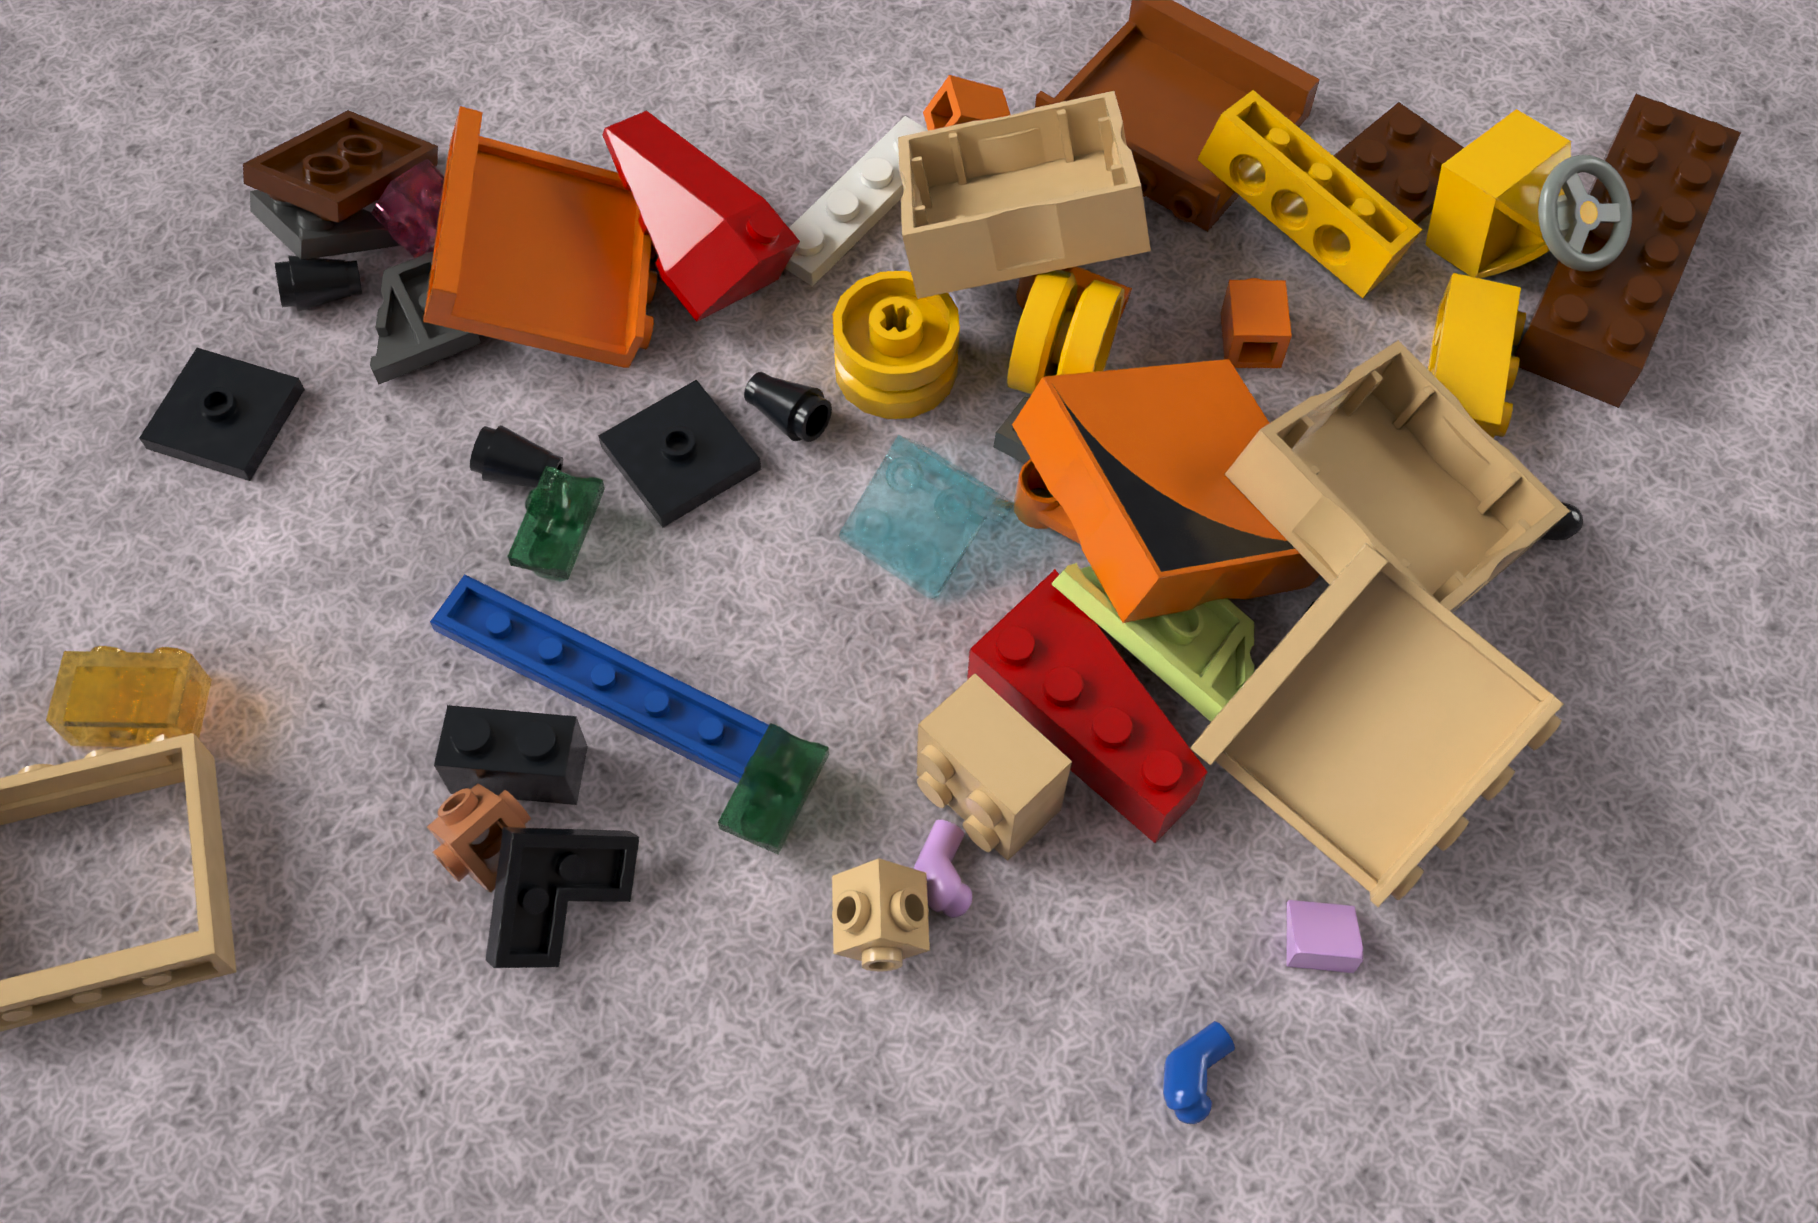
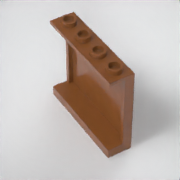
(1171, 87)

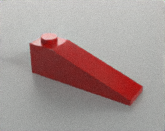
(706, 225)

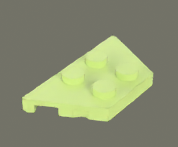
(1193, 651)

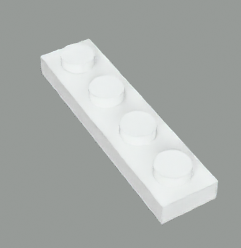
(850, 207)

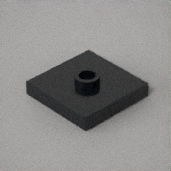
(222, 414)
(679, 453)

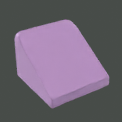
(1323, 937)

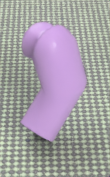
(943, 883)

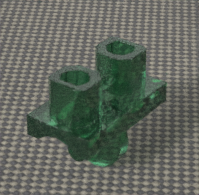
(555, 524)
(773, 789)

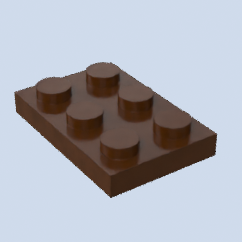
(1401, 159)
(337, 165)

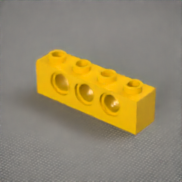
(1308, 193)

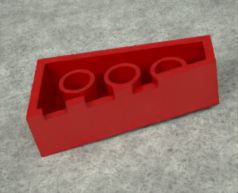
(1090, 706)

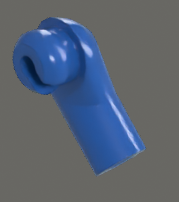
(1187, 1072)

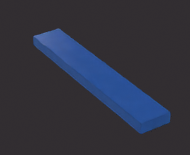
(600, 678)

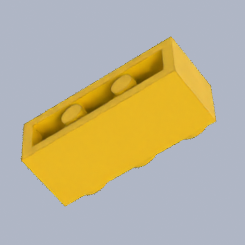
(1474, 347)

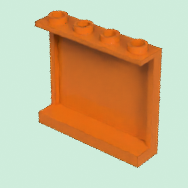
(539, 251)

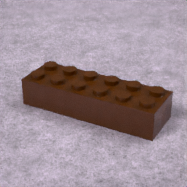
(1602, 323)

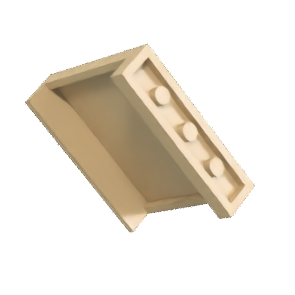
(1379, 725)

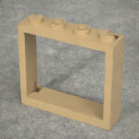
(151, 966)

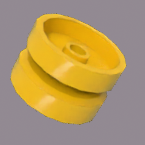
(1057, 335)
(892, 349)

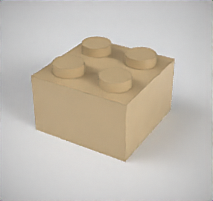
(990, 768)

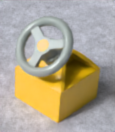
(1520, 197)

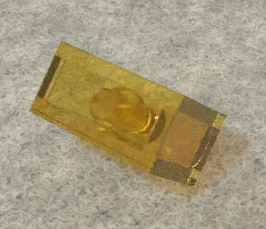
(127, 696)

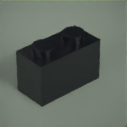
(512, 751)

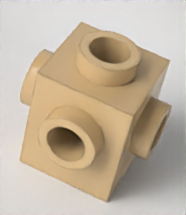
(880, 914)

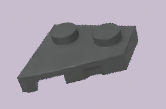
(316, 238)
(404, 338)

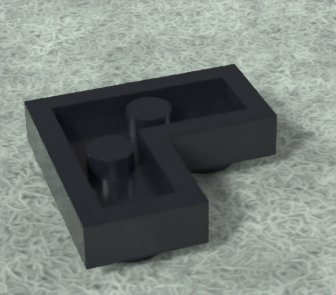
(540, 875)

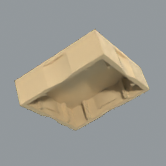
(1020, 195)
(1398, 469)

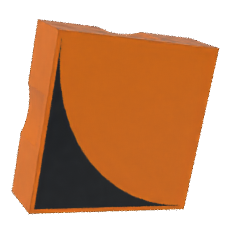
(1146, 485)

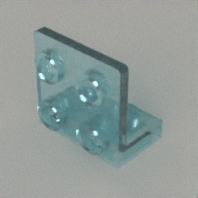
(921, 515)

